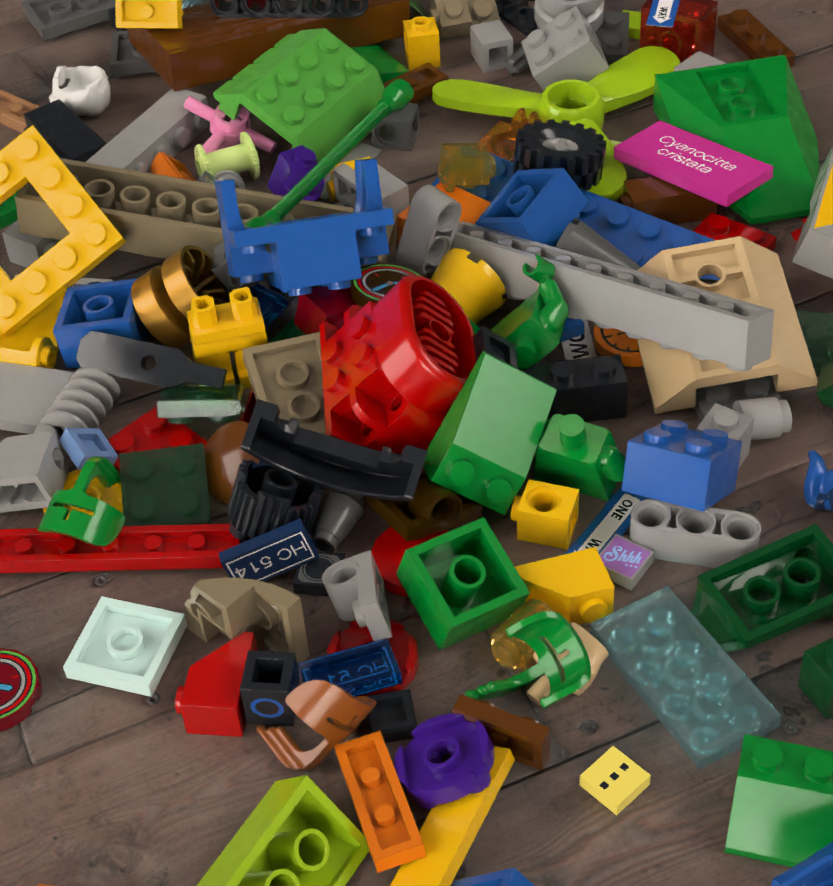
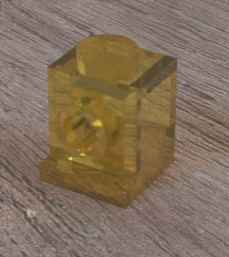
(465, 165)

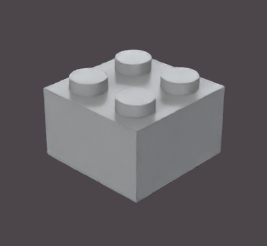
(564, 50)

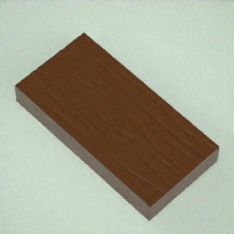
(220, 47)

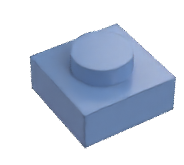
(86, 443)

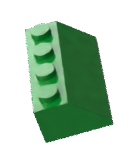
(781, 802)

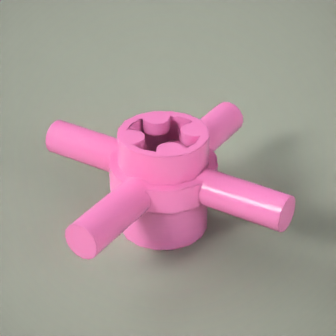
(225, 130)

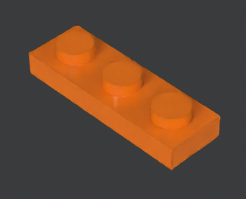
(379, 802)

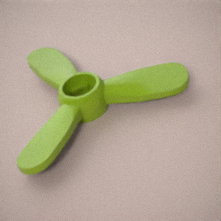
(570, 100)

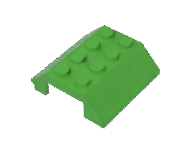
(306, 90)

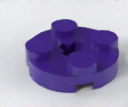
(445, 782)

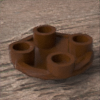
(224, 457)

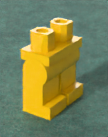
(226, 329)

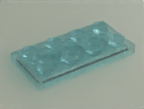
(685, 677)

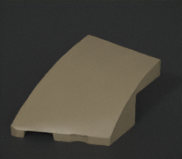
(248, 606)

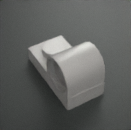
(359, 593)

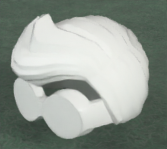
(86, 92)

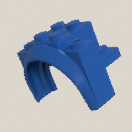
(311, 249)

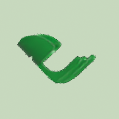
(97, 529)
(562, 638)

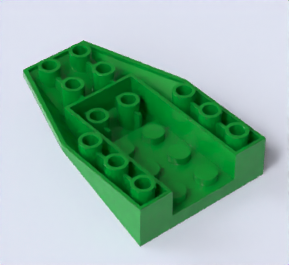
(754, 112)

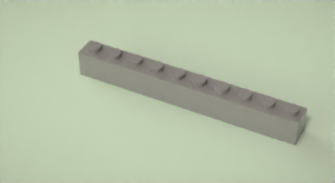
(630, 300)

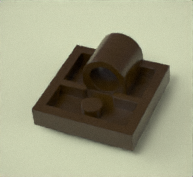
(430, 511)

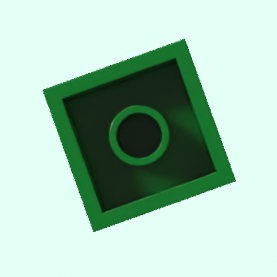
(461, 583)

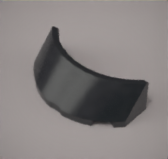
(331, 460)

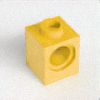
(421, 42)
(546, 514)

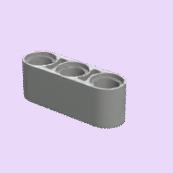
(428, 230)
(693, 535)

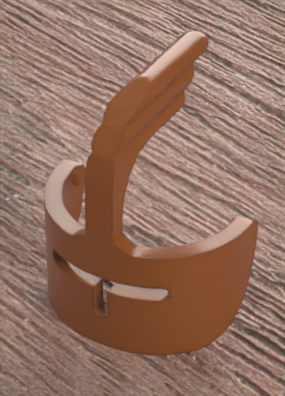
(313, 704)

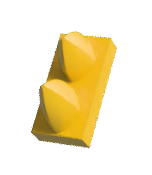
(149, 14)

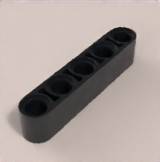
(288, 8)

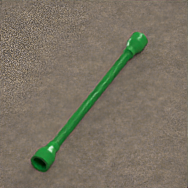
(394, 98)

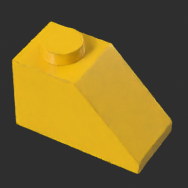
(571, 585)

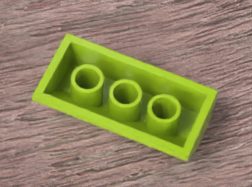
(291, 841)

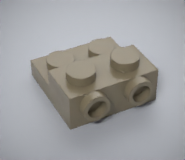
(457, 16)

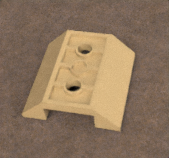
(745, 274)

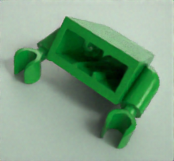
(536, 322)
(579, 456)

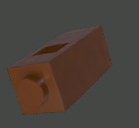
(665, 200)

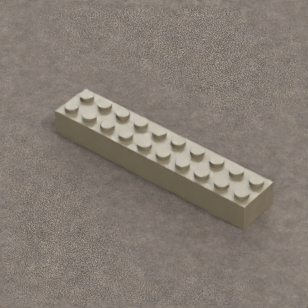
(161, 211)

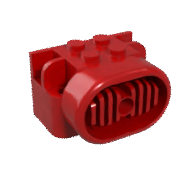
(396, 366)

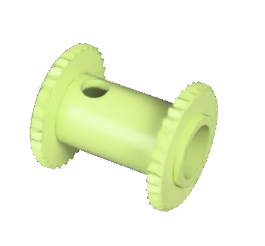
(235, 158)

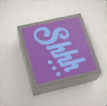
(626, 561)

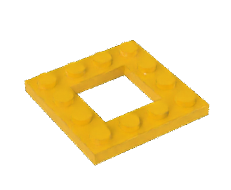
(90, 237)

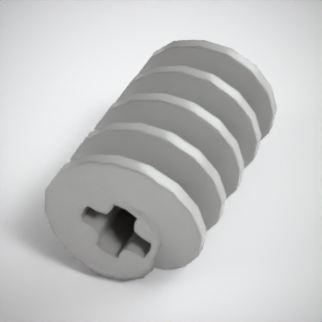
(82, 401)

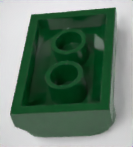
(767, 591)

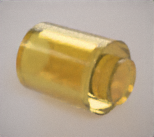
(514, 651)

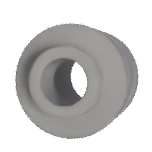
(770, 416)

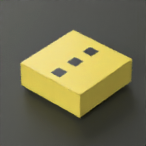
(614, 780)

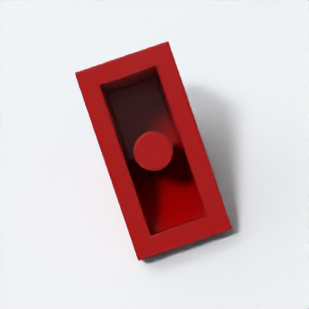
(212, 694)

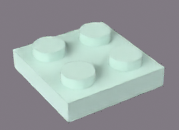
(125, 646)

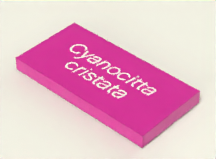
(693, 163)

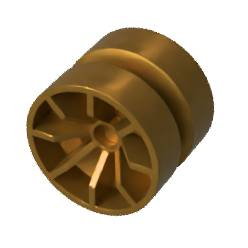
(167, 292)

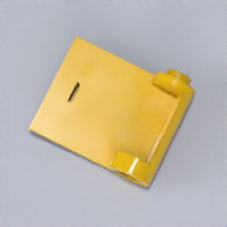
(34, 341)

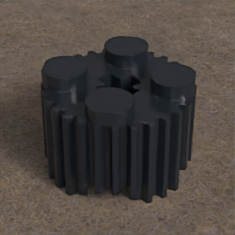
(269, 499)

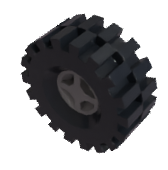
(561, 146)

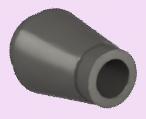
(337, 518)

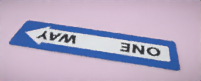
(663, 13)
(611, 520)

